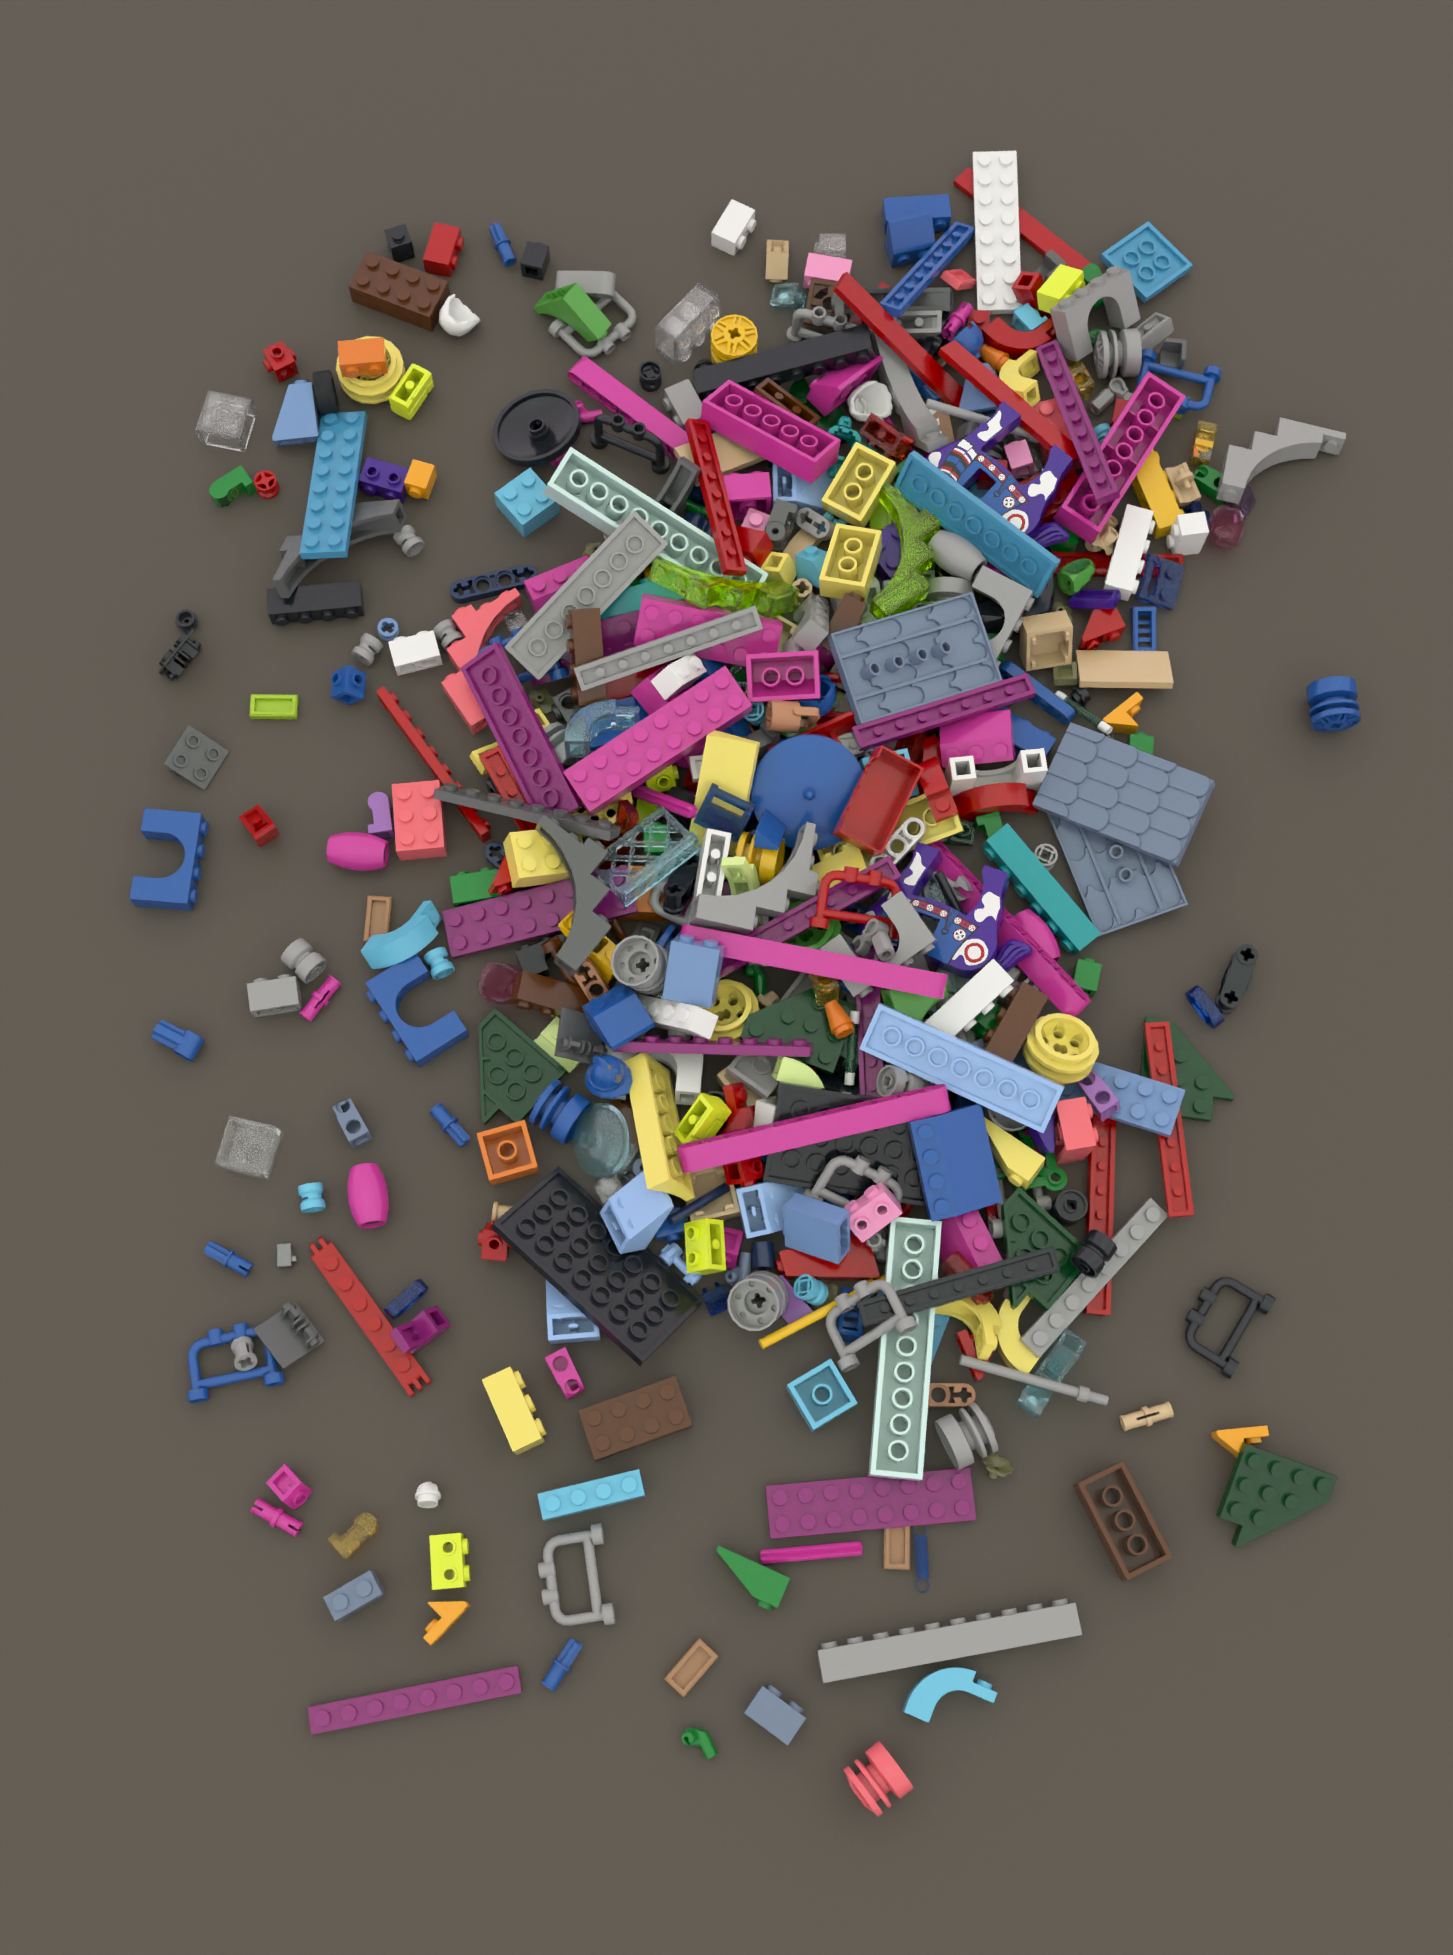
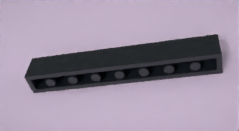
(789, 361)

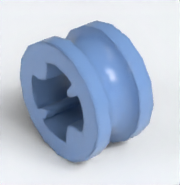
(390, 623)

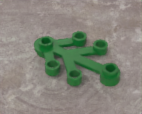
(1045, 1173)

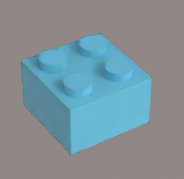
(525, 503)
(821, 1395)

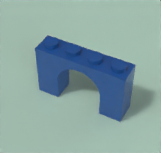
(178, 889)
(421, 1042)

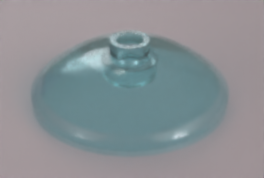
(601, 1140)

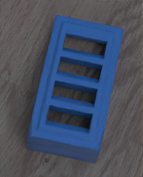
(1134, 622)
(848, 1330)

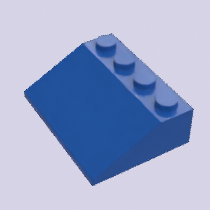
(954, 1162)

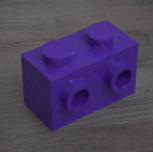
(383, 479)

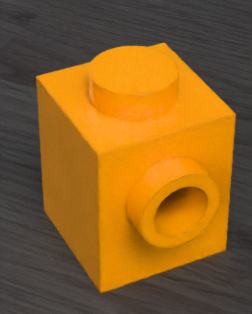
(420, 479)

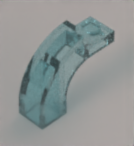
(594, 720)
(1053, 1367)

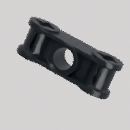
(680, 886)
(1236, 978)

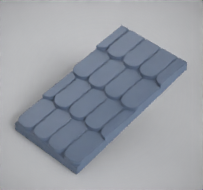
(914, 658)
(1124, 794)
(1116, 880)

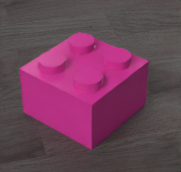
(748, 492)

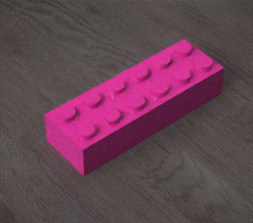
(770, 431)
(665, 616)

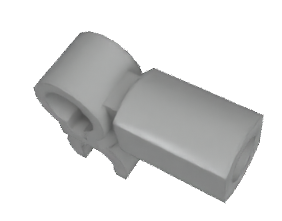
(1114, 390)
(876, 934)

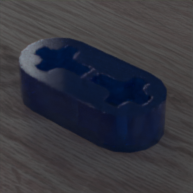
(1204, 1006)
(406, 1299)

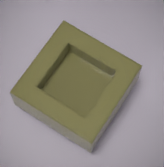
(1065, 674)

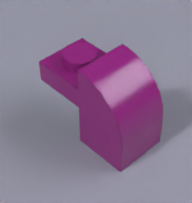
(421, 1330)

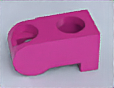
(565, 1373)

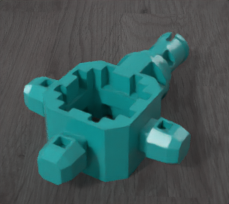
(843, 431)

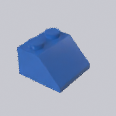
(909, 238)
(617, 1016)

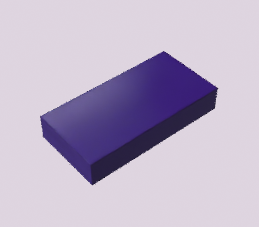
(1095, 599)

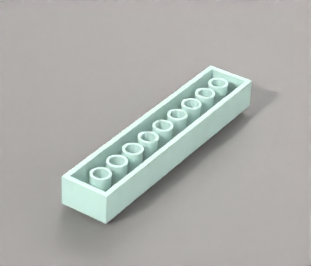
(608, 500)
(905, 1359)

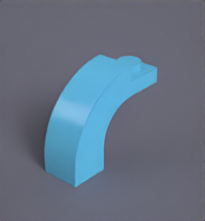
(404, 942)
(937, 1683)

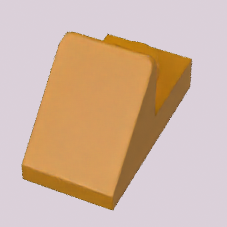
(1121, 717)
(1232, 1438)
(449, 1612)

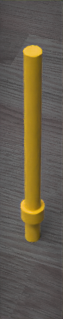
(802, 1322)

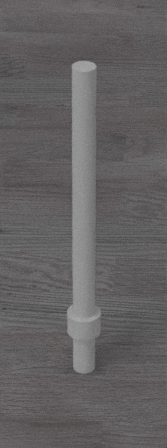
(971, 416)
(1080, 1393)

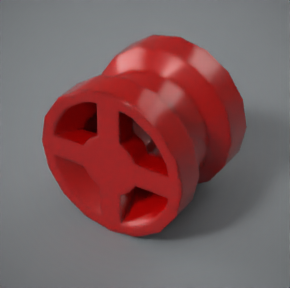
(263, 479)

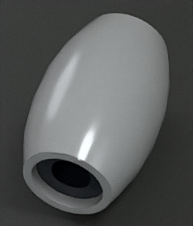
(957, 555)

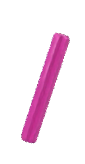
(668, 802)
(811, 1552)

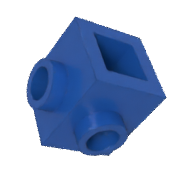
(348, 685)

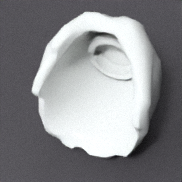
(456, 317)
(870, 398)

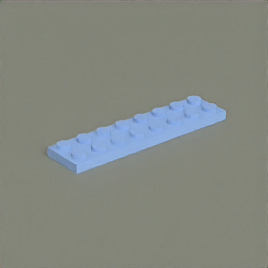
(962, 1067)

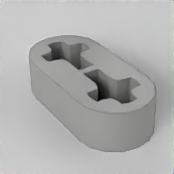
(812, 527)

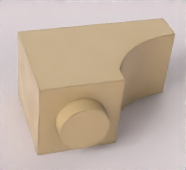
(777, 260)

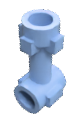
(671, 1255)

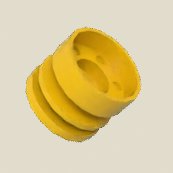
(733, 338)
(767, 861)

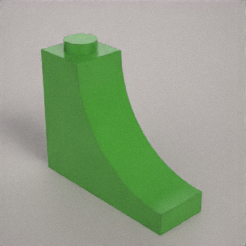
(575, 309)
(910, 1003)

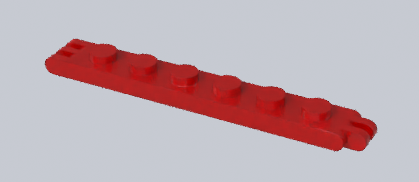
(367, 1315)

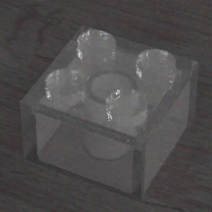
(226, 421)
(249, 1147)

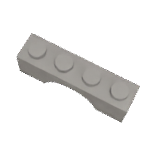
(813, 622)

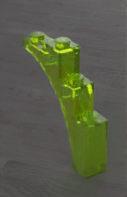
(915, 532)
(734, 595)

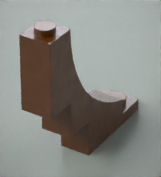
(846, 616)

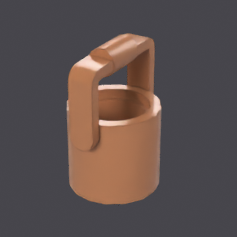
(786, 716)

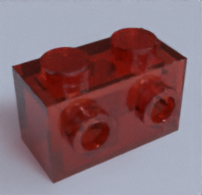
(887, 436)

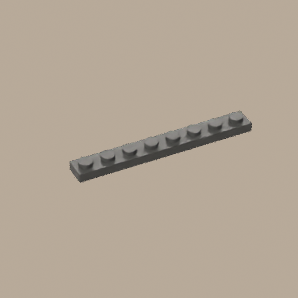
(532, 813)

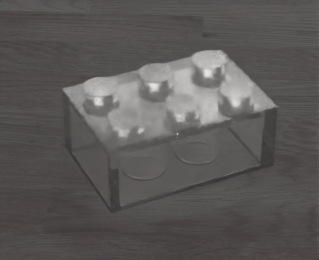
(687, 324)

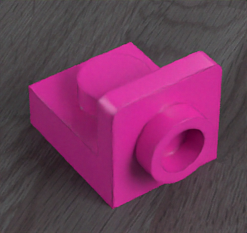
(732, 1246)
(289, 1487)

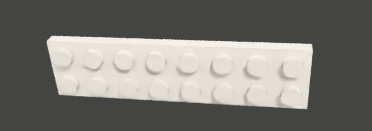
(996, 230)

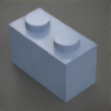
(354, 1595)
(774, 1714)

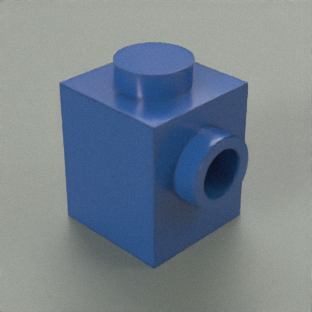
(670, 1232)

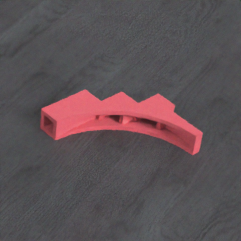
(476, 629)

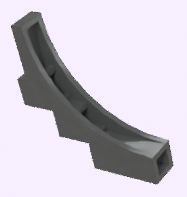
(929, 300)
(679, 486)
(369, 521)
(588, 893)

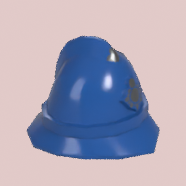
(608, 1077)

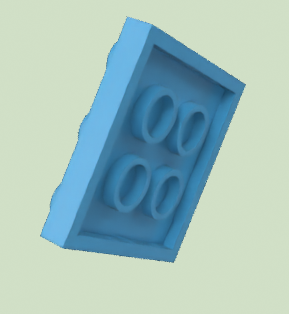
(1150, 258)

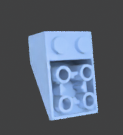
(798, 491)
(762, 1206)
(635, 1214)
(565, 1321)

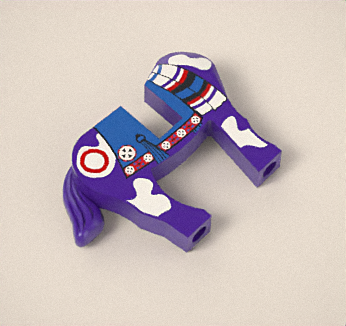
(1018, 504)
(963, 941)

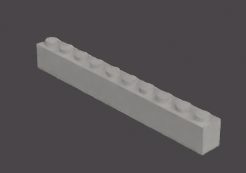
(948, 1642)

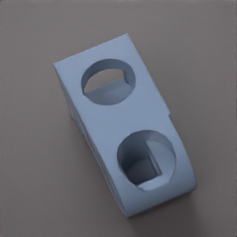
(352, 1123)

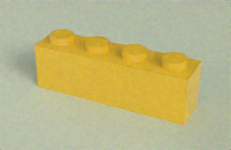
(1156, 495)

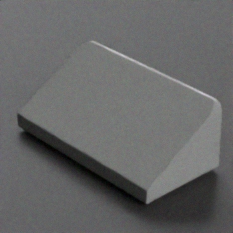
(1154, 330)

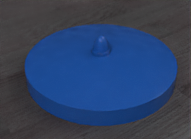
(806, 782)

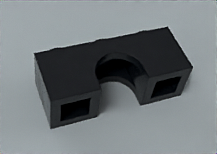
(533, 958)

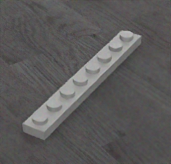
(668, 648)
(1083, 1288)

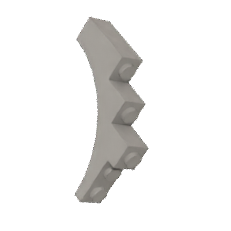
(738, 911)

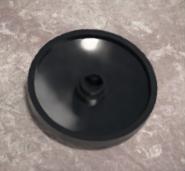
(537, 427)

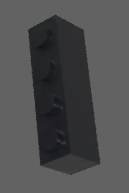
(316, 603)

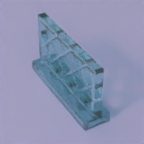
(660, 865)

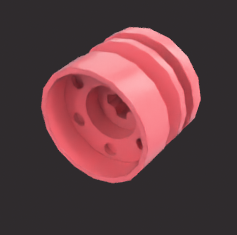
(878, 1779)

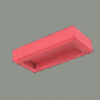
(958, 279)

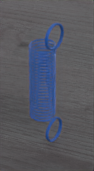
(923, 1561)

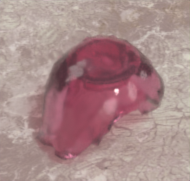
(1226, 527)
(497, 982)

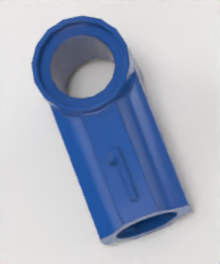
(182, 1042)

